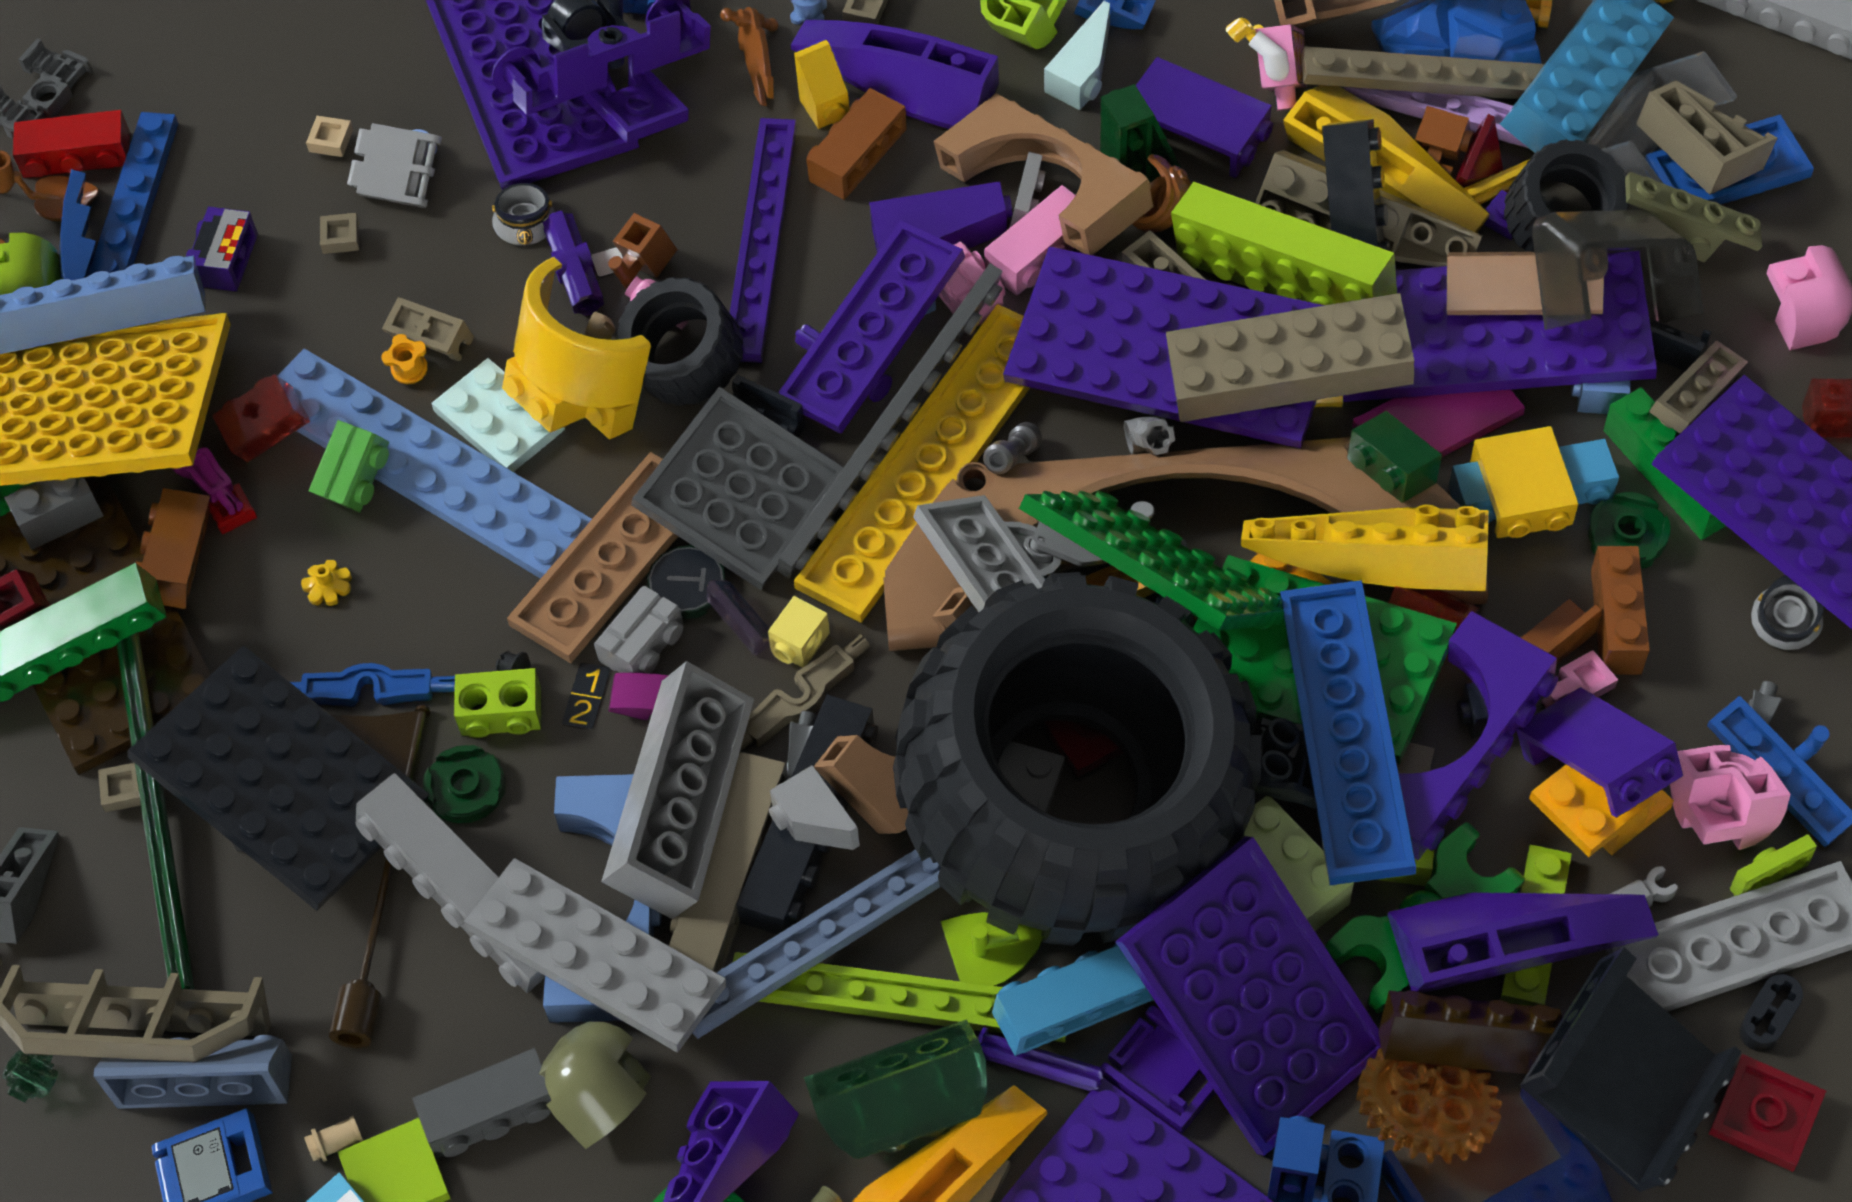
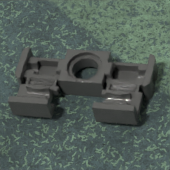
(56, 76)

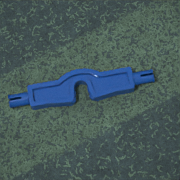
(389, 685)

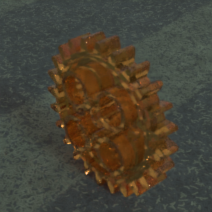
(1429, 1107)

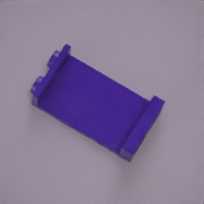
(1206, 112)
(1603, 746)

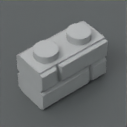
(640, 633)

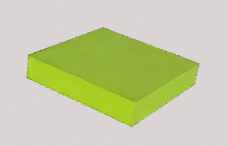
(395, 1167)

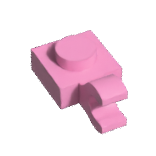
(1584, 672)

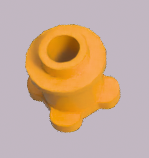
(406, 359)

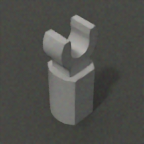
(1650, 888)

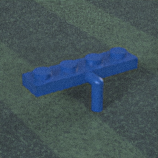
(1811, 798)

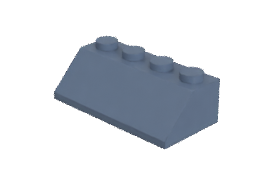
(235, 1075)

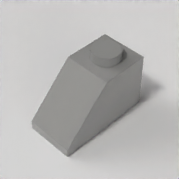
(812, 812)

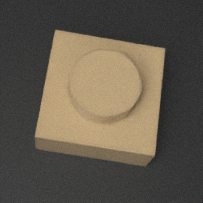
(329, 136)

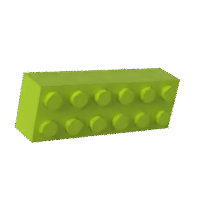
(1277, 250)

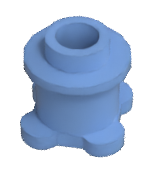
(807, 10)

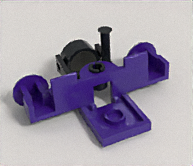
(598, 39)

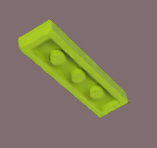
(1544, 872)

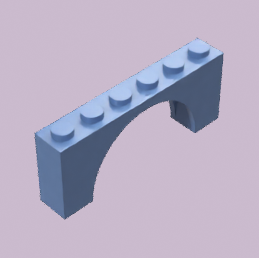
(591, 808)

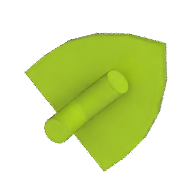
(986, 952)

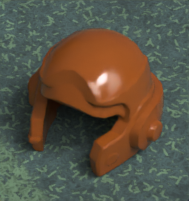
(1165, 194)

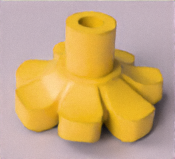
(326, 583)

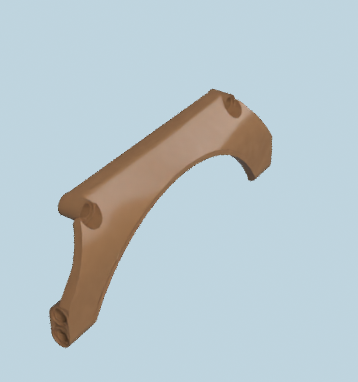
(1318, 473)

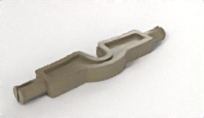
(814, 682)

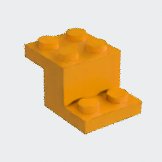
(1583, 812)

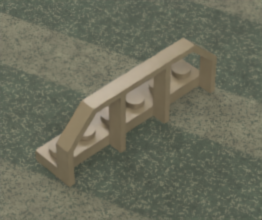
(217, 1014)

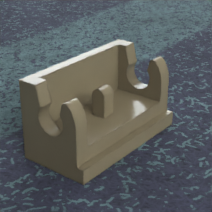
(433, 328)

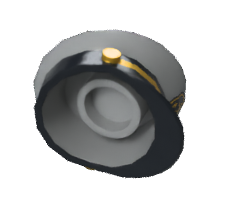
(520, 214)
(1787, 615)

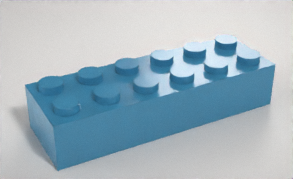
(1586, 72)

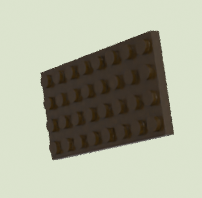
(89, 698)

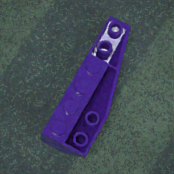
(924, 73)
(1508, 932)

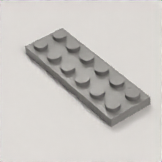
(1745, 938)
(595, 954)

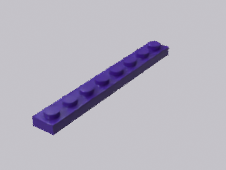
(762, 233)

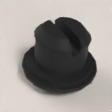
(512, 661)

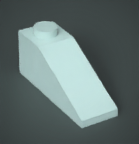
(1078, 67)

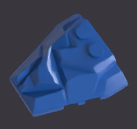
(1460, 30)

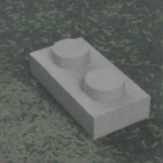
(1031, 181)

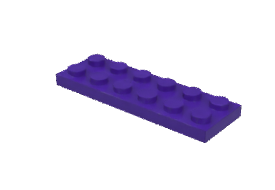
(872, 325)

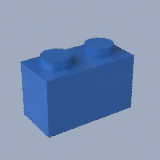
(1295, 1160)

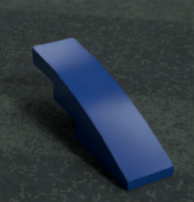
(74, 249)

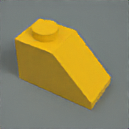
(821, 84)

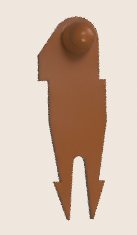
(755, 47)

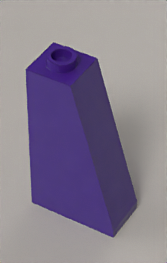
(953, 215)

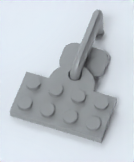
(994, 553)

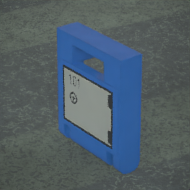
(202, 1164)

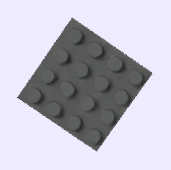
(737, 487)

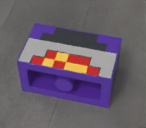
(223, 247)

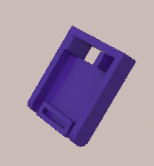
(1157, 1071)

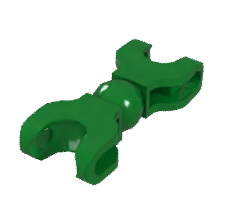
(1451, 876)

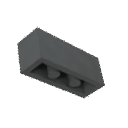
(483, 1104)

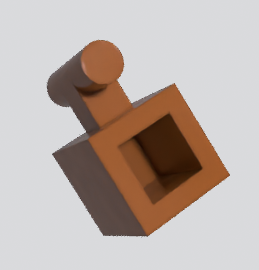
(1444, 135)
(643, 248)

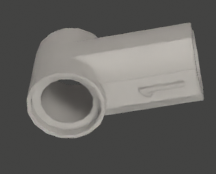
(1148, 434)

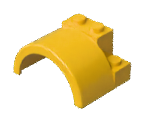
(568, 374)

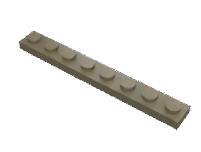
(1416, 72)

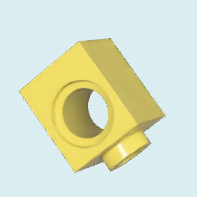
(798, 632)

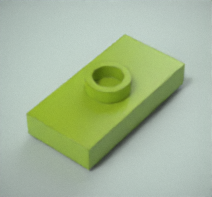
(1774, 865)

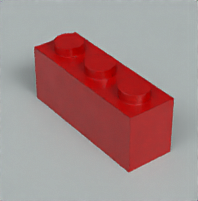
(71, 143)

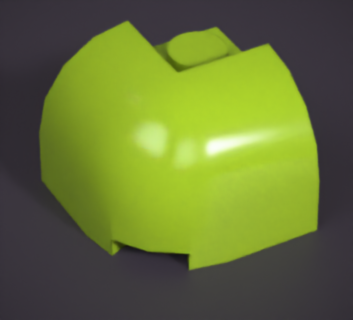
(1024, 20)
(27, 263)

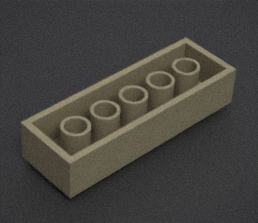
(1290, 357)

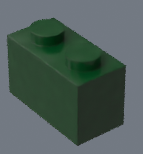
(1394, 456)

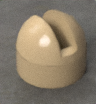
(600, 327)

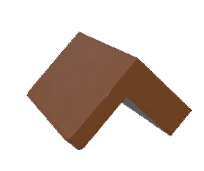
(1564, 629)

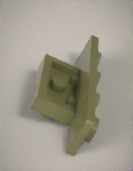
(1694, 218)

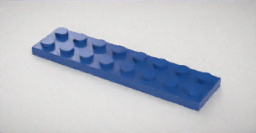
(1347, 734)

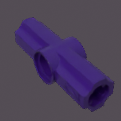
(576, 261)

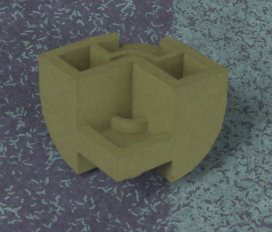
(593, 1080)

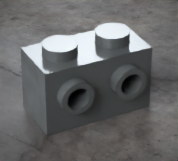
(52, 509)

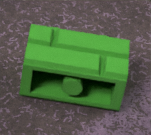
(350, 466)

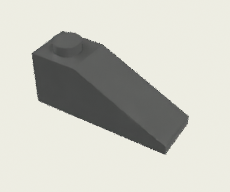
(22, 878)

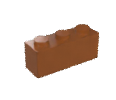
(856, 143)
(175, 543)
(1623, 623)

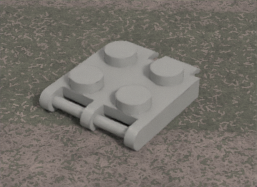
(393, 164)

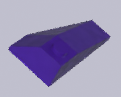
(731, 1136)

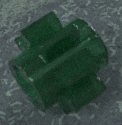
(29, 1075)

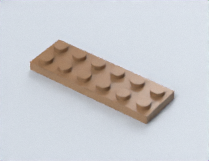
(594, 572)

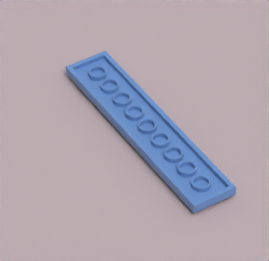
(439, 469)

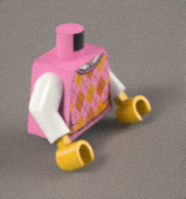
(1278, 57)

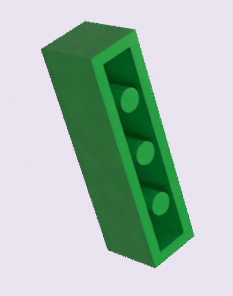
(1641, 439)

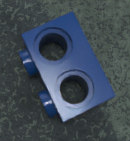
(1356, 1184)

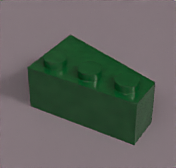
(1132, 132)

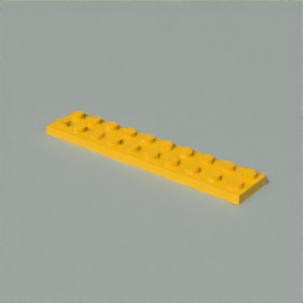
(941, 438)

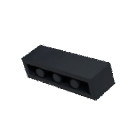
(1355, 181)

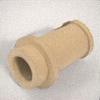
(333, 1139)

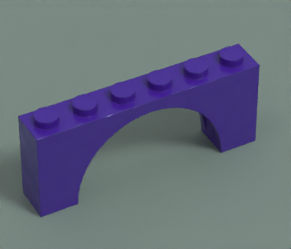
(1511, 681)

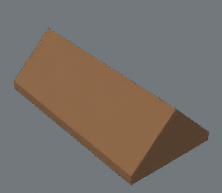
(1501, 284)

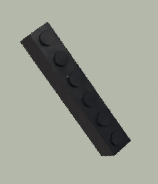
(787, 866)

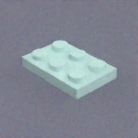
(491, 418)

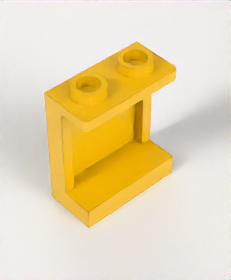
(1526, 482)

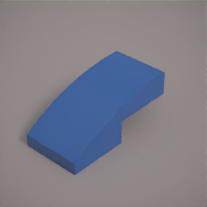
(1123, 13)

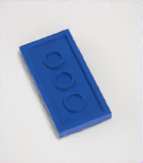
(1784, 166)

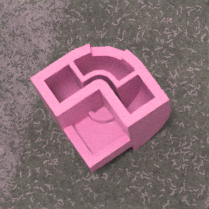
(1812, 297)
(1728, 796)

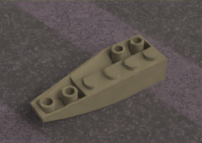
(1414, 233)

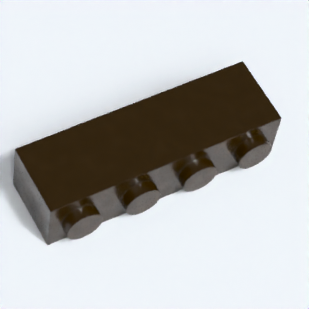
(1465, 1031)

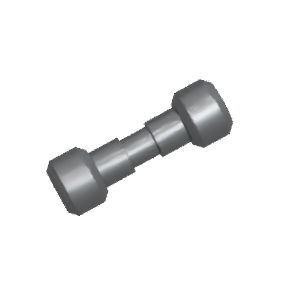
(1003, 454)

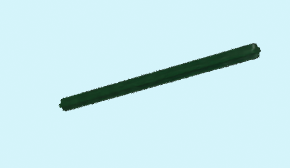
(155, 818)

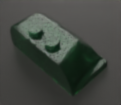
(902, 1091)

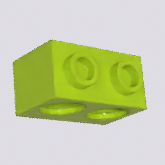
(498, 693)

